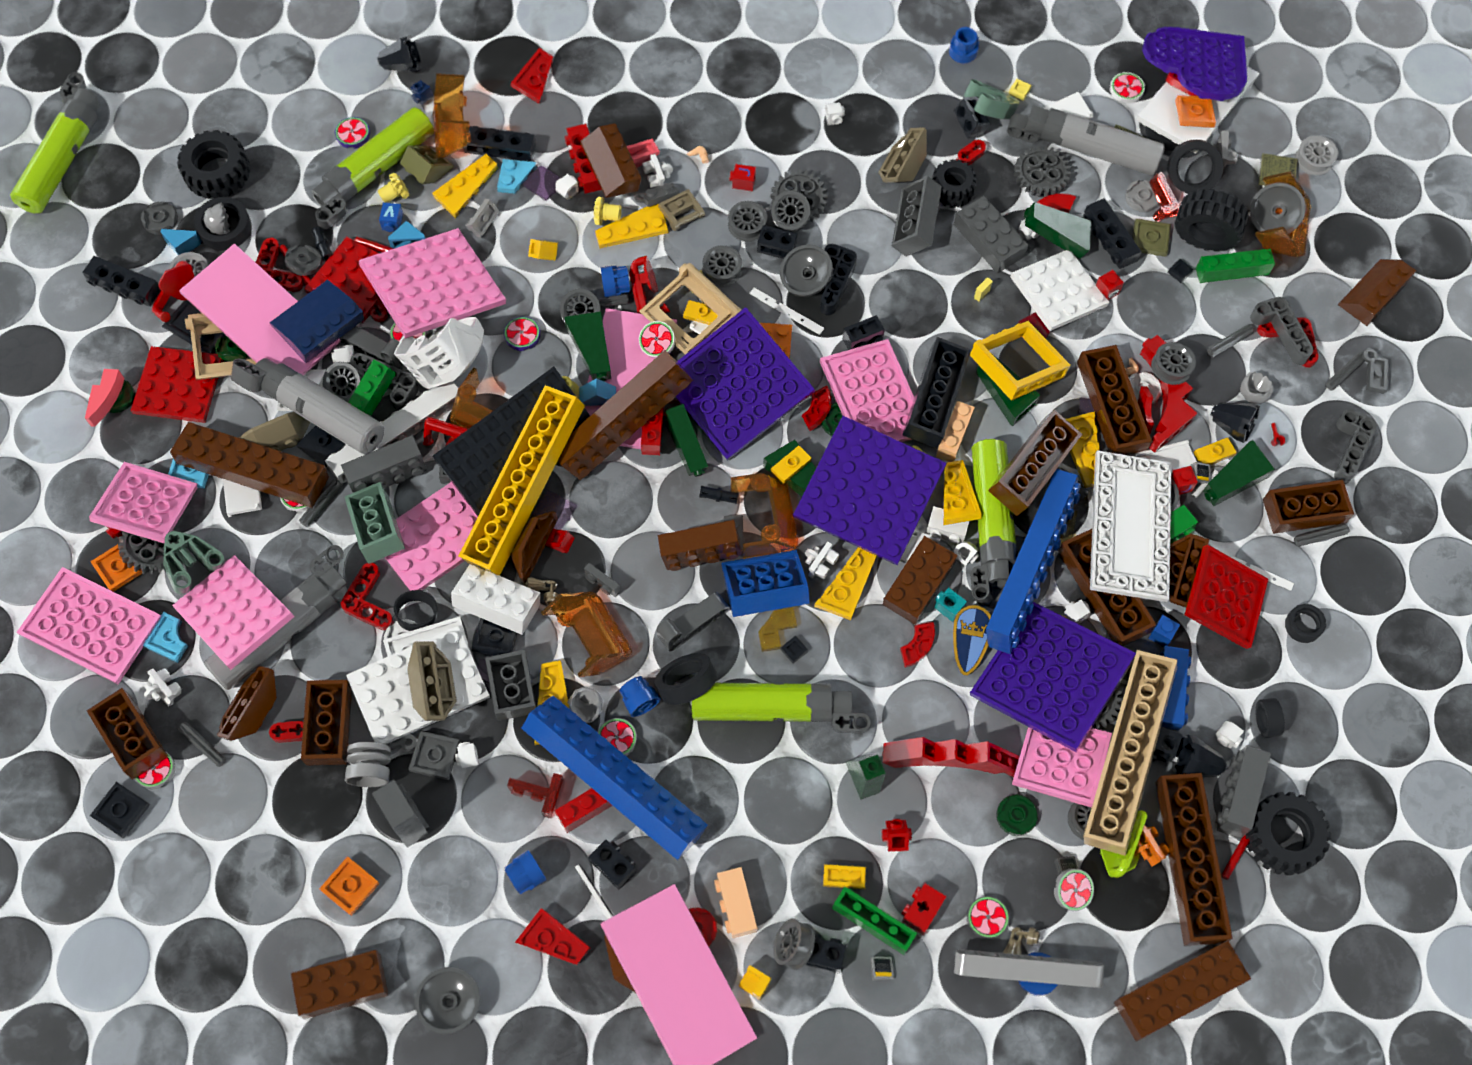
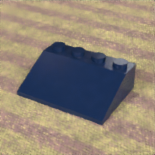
(317, 320)

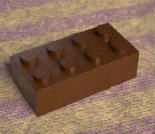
(1308, 506)
(700, 545)
(920, 580)
(326, 722)
(127, 733)
(339, 984)

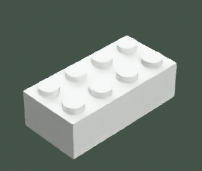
(495, 599)

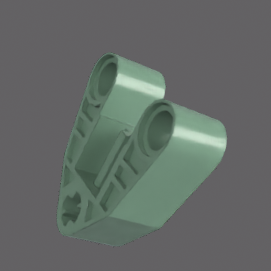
(991, 101)
(198, 547)

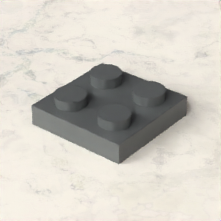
(434, 755)

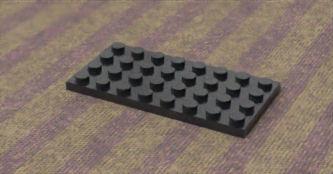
(480, 453)

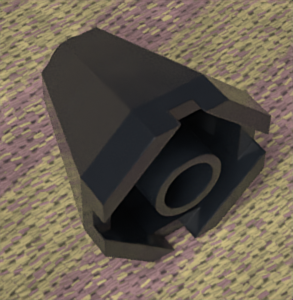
(401, 56)
(1236, 419)
(1198, 757)

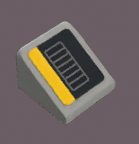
(1202, 472)
(881, 968)

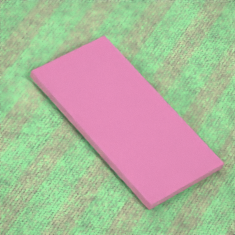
(242, 303)
(624, 355)
(678, 980)

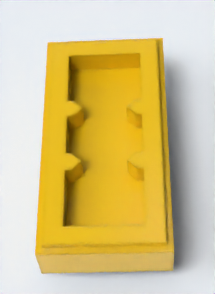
(699, 312)
(1215, 452)
(791, 464)
(844, 876)

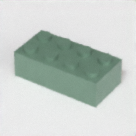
(374, 522)

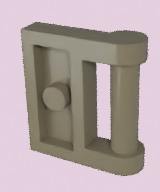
(679, 204)

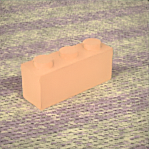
(955, 432)
(735, 903)

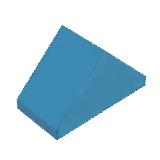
(405, 235)
(181, 240)
(596, 393)

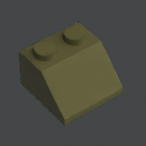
(424, 165)

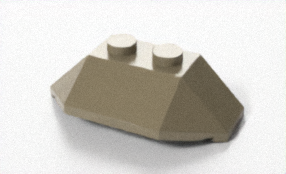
(905, 157)
(279, 432)
(431, 681)

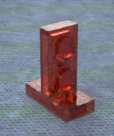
(1165, 197)
(538, 792)

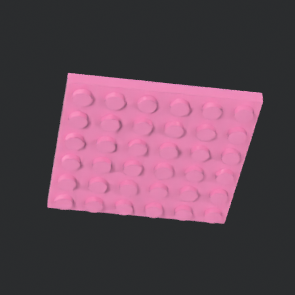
(432, 282)

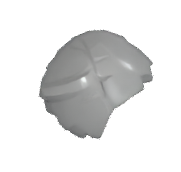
(216, 219)
(1256, 388)
(586, 704)

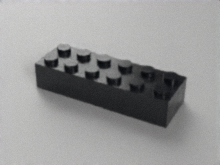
(936, 392)

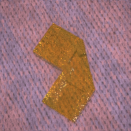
(778, 620)

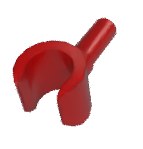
(1276, 436)

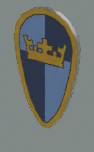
(970, 637)

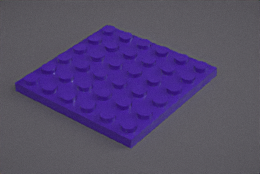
(740, 384)
(869, 490)
(1054, 677)

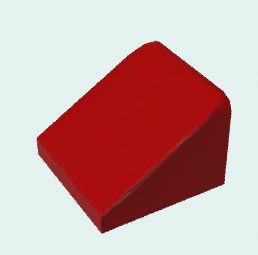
(560, 540)

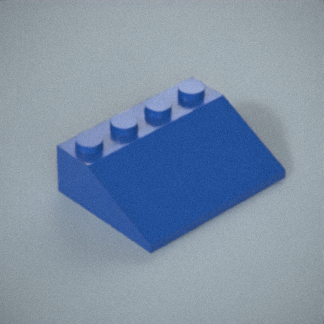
(765, 583)

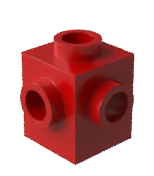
(896, 835)

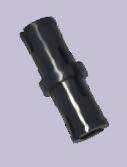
(322, 243)
(718, 494)

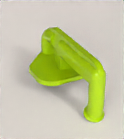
(1119, 864)

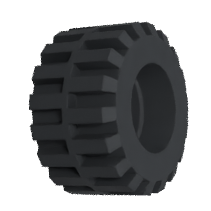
(959, 173)

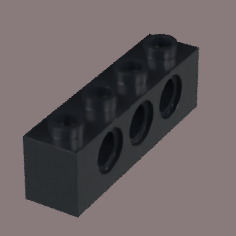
(501, 144)
(1110, 224)
(121, 281)

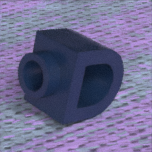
(421, 92)

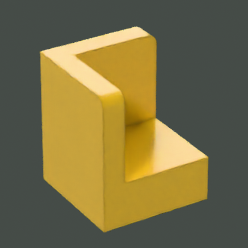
(543, 249)
(754, 982)

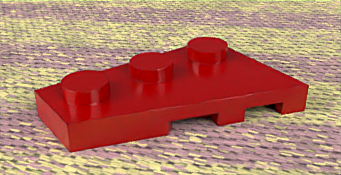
(533, 76)
(553, 938)

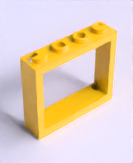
(1005, 381)

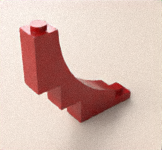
(1176, 412)
(950, 753)

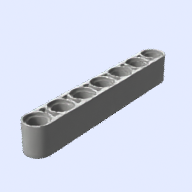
(1029, 968)

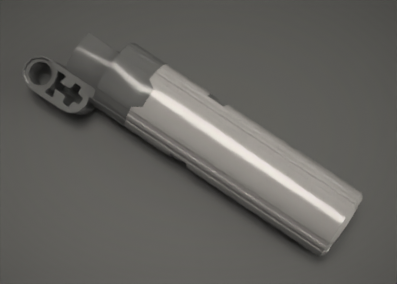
(1088, 138)
(310, 402)
(306, 604)

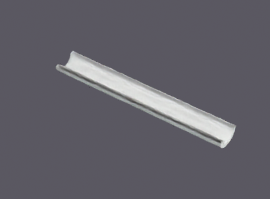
(1200, 489)

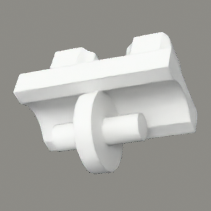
(659, 171)
(817, 567)
(159, 690)

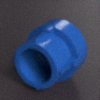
(964, 45)
(615, 280)
(639, 696)
(524, 872)

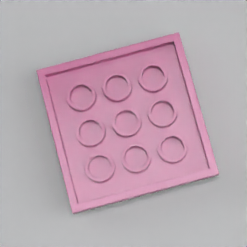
(143, 502)
(1058, 770)

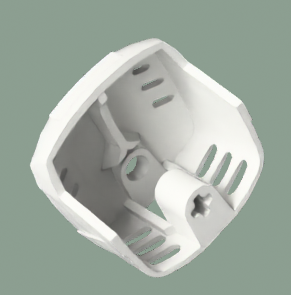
(444, 354)

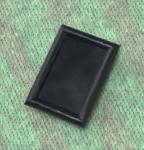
(177, 326)

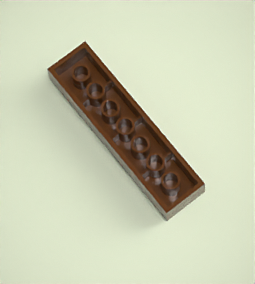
(623, 414)
(250, 464)
(1193, 860)

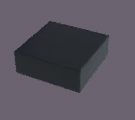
(1180, 270)
(794, 649)

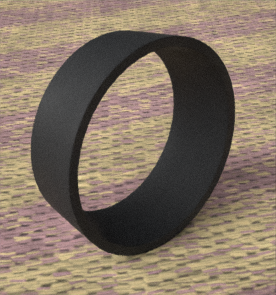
(415, 595)

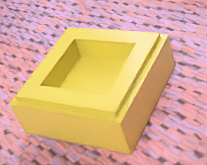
(1019, 89)
(983, 289)

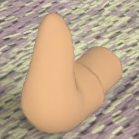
(702, 153)
(1134, 368)

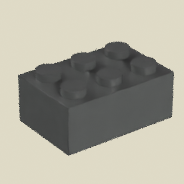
(510, 685)

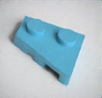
(513, 174)

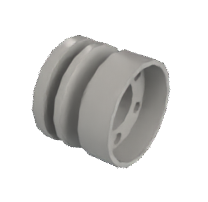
(368, 764)

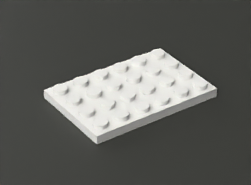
(385, 689)

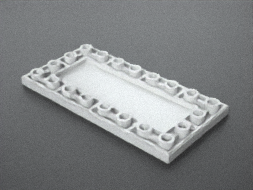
(1163, 118)
(1131, 526)

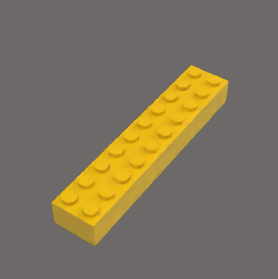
(522, 480)

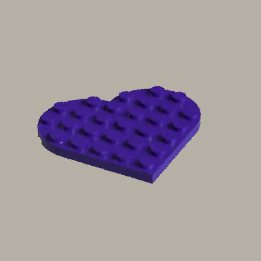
(1204, 61)

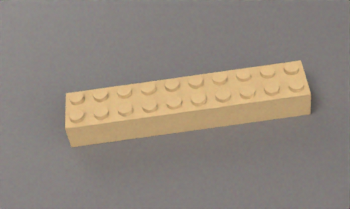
(1130, 753)

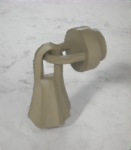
(539, 585)
(1014, 946)

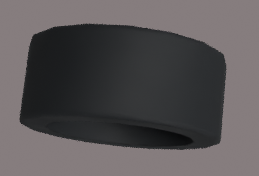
(1312, 611)
(1270, 717)

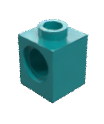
(949, 611)

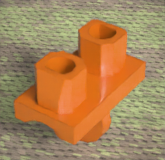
(1149, 848)

